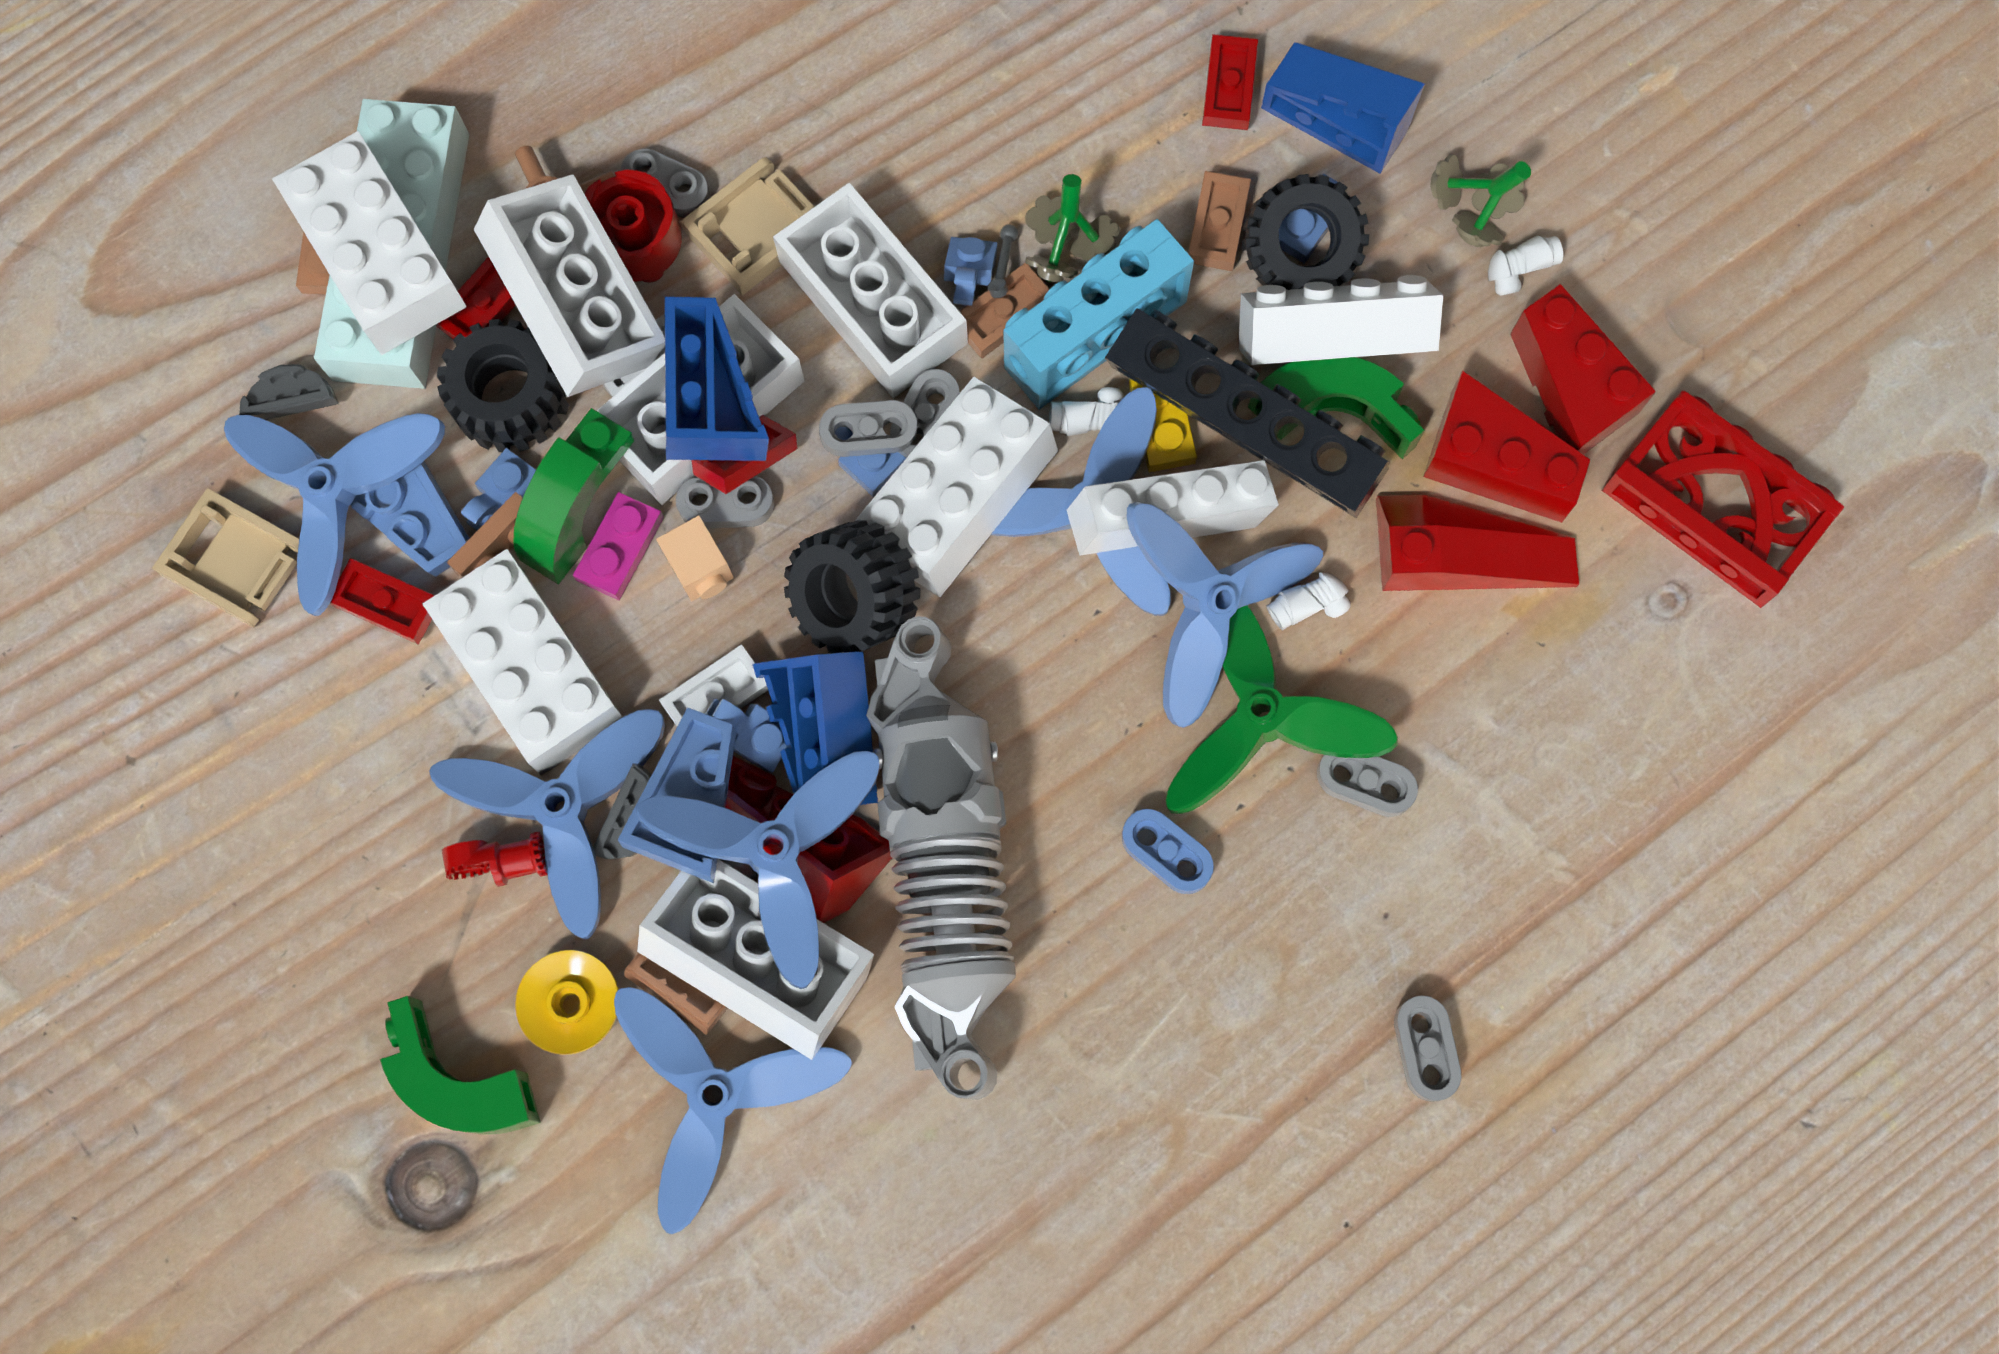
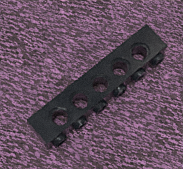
(1346, 488)

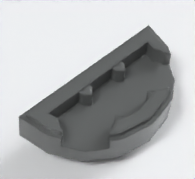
(286, 392)
(607, 843)

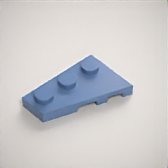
(415, 518)
(693, 768)

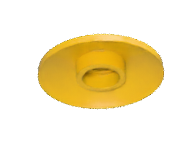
(542, 998)

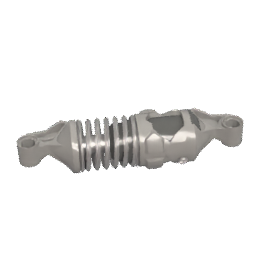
(944, 834)

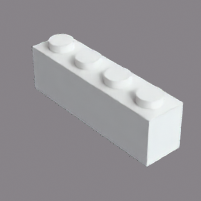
(1340, 320)
(1198, 500)

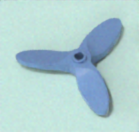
(1112, 459)
(332, 483)
(1209, 601)
(586, 781)
(782, 891)
(684, 1062)

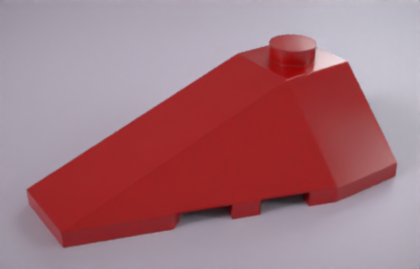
(1456, 547)
(835, 867)

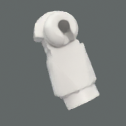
(1527, 257)
(1081, 417)
(1305, 600)

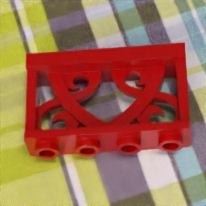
(1761, 472)

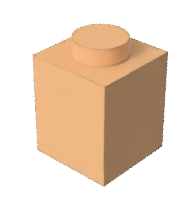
(695, 559)

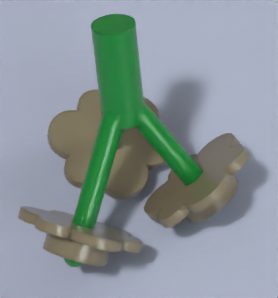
(1495, 196)
(1054, 222)

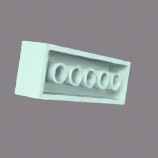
(424, 160)

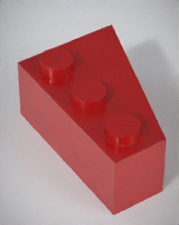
(1577, 371)
(1504, 454)

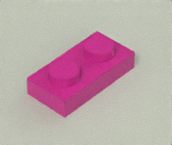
(618, 546)

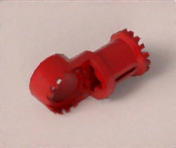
(503, 861)

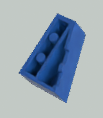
(1343, 103)
(705, 391)
(819, 711)

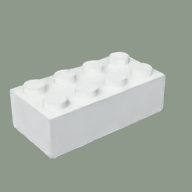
(369, 243)
(569, 284)
(871, 289)
(640, 406)
(962, 481)
(522, 662)
(718, 945)

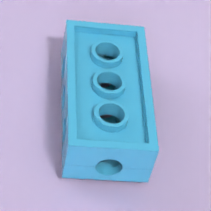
(1082, 319)

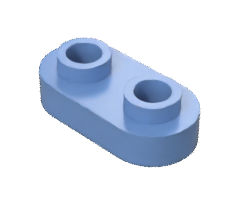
(1170, 849)

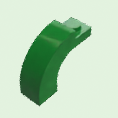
(1351, 388)
(557, 498)
(422, 1083)

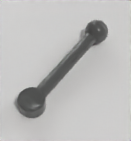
(998, 286)

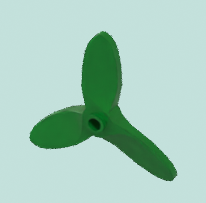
(1302, 721)

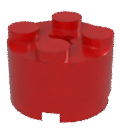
(638, 222)

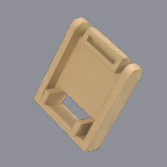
(748, 217)
(239, 567)

